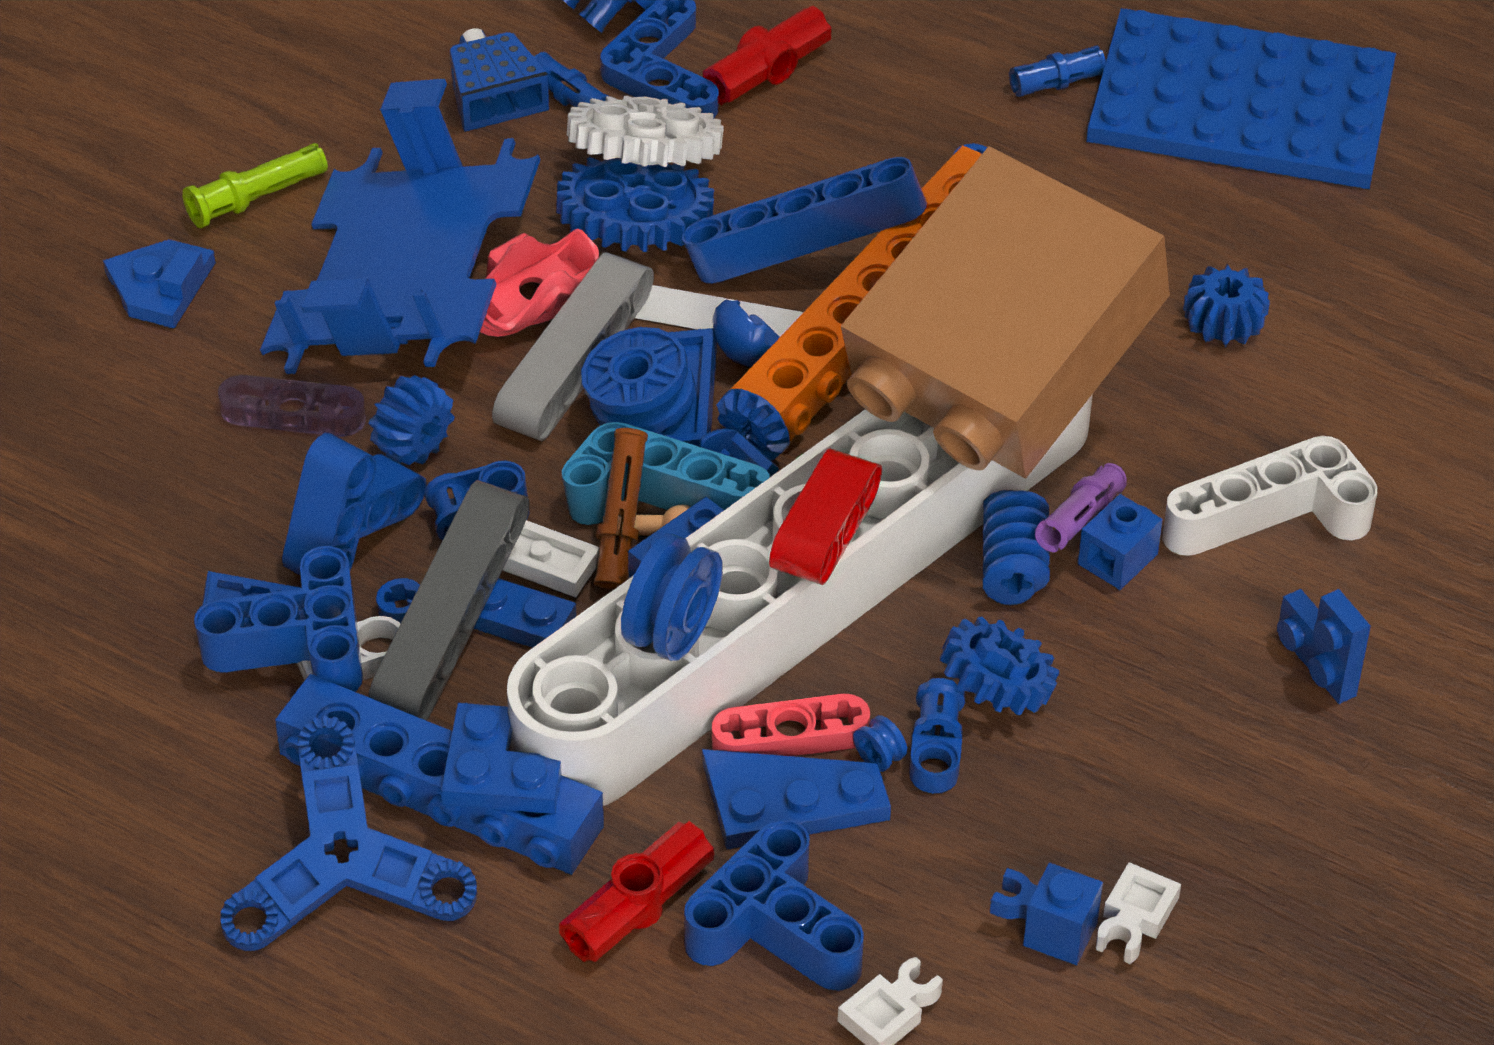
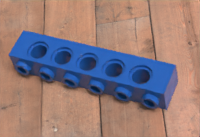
(406, 766)

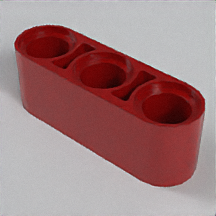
(825, 516)

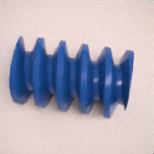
(1011, 555)

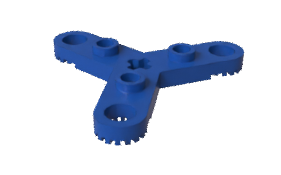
(310, 877)

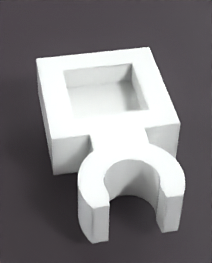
(1137, 906)
(887, 1011)

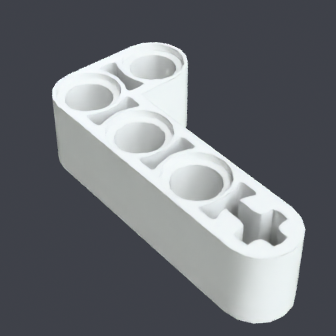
(1269, 490)

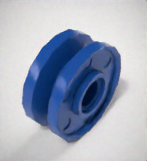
(639, 379)
(671, 597)

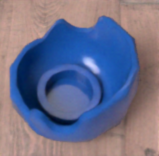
(741, 336)

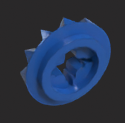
(755, 420)

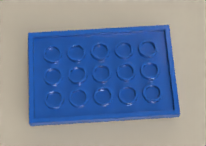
(1242, 98)

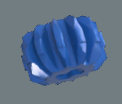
(1226, 305)
(411, 420)

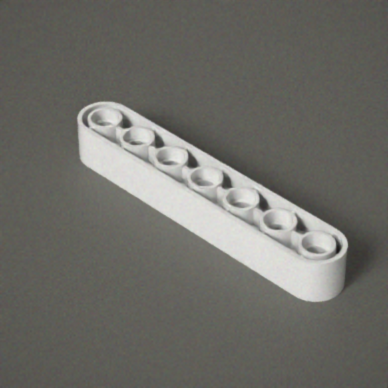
(626, 712)

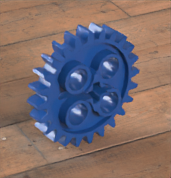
(633, 202)

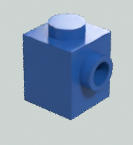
(1120, 541)

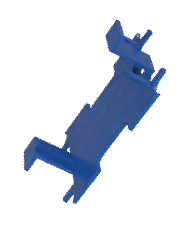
(403, 241)

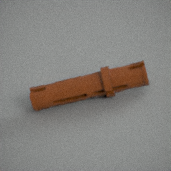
(629, 450)

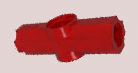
(768, 54)
(636, 891)

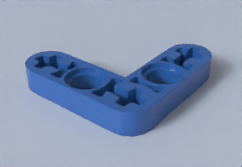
(648, 59)

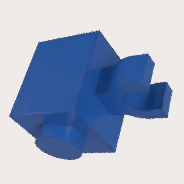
(1057, 911)

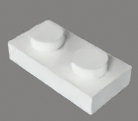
(552, 559)

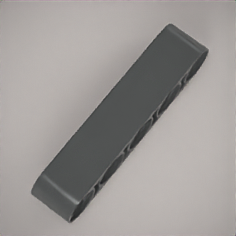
(450, 599)

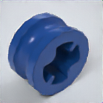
(393, 591)
(880, 742)

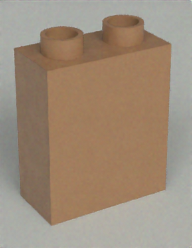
(1004, 314)

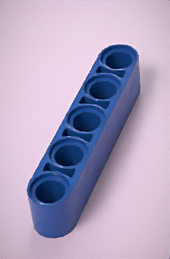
(805, 220)

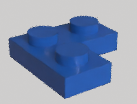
(1326, 640)
(488, 775)

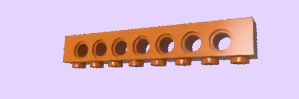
(810, 357)

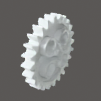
(644, 131)

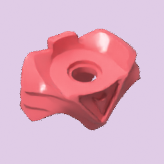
(526, 260)

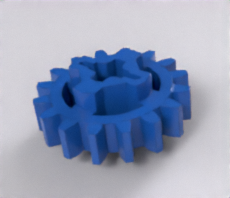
(999, 665)

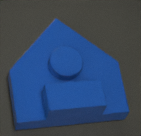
(159, 279)

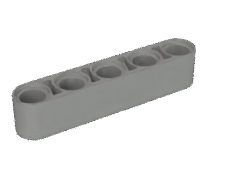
(551, 371)

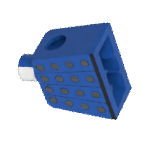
(496, 79)

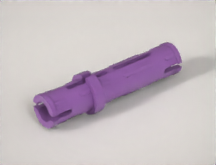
(1087, 499)

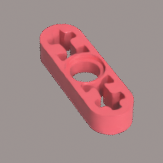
(805, 711)

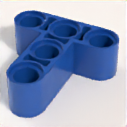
(346, 498)
(289, 625)
(758, 897)

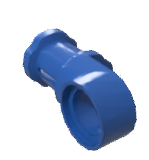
(928, 745)

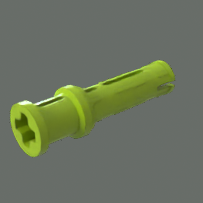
(236, 190)

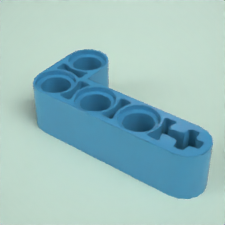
(670, 474)

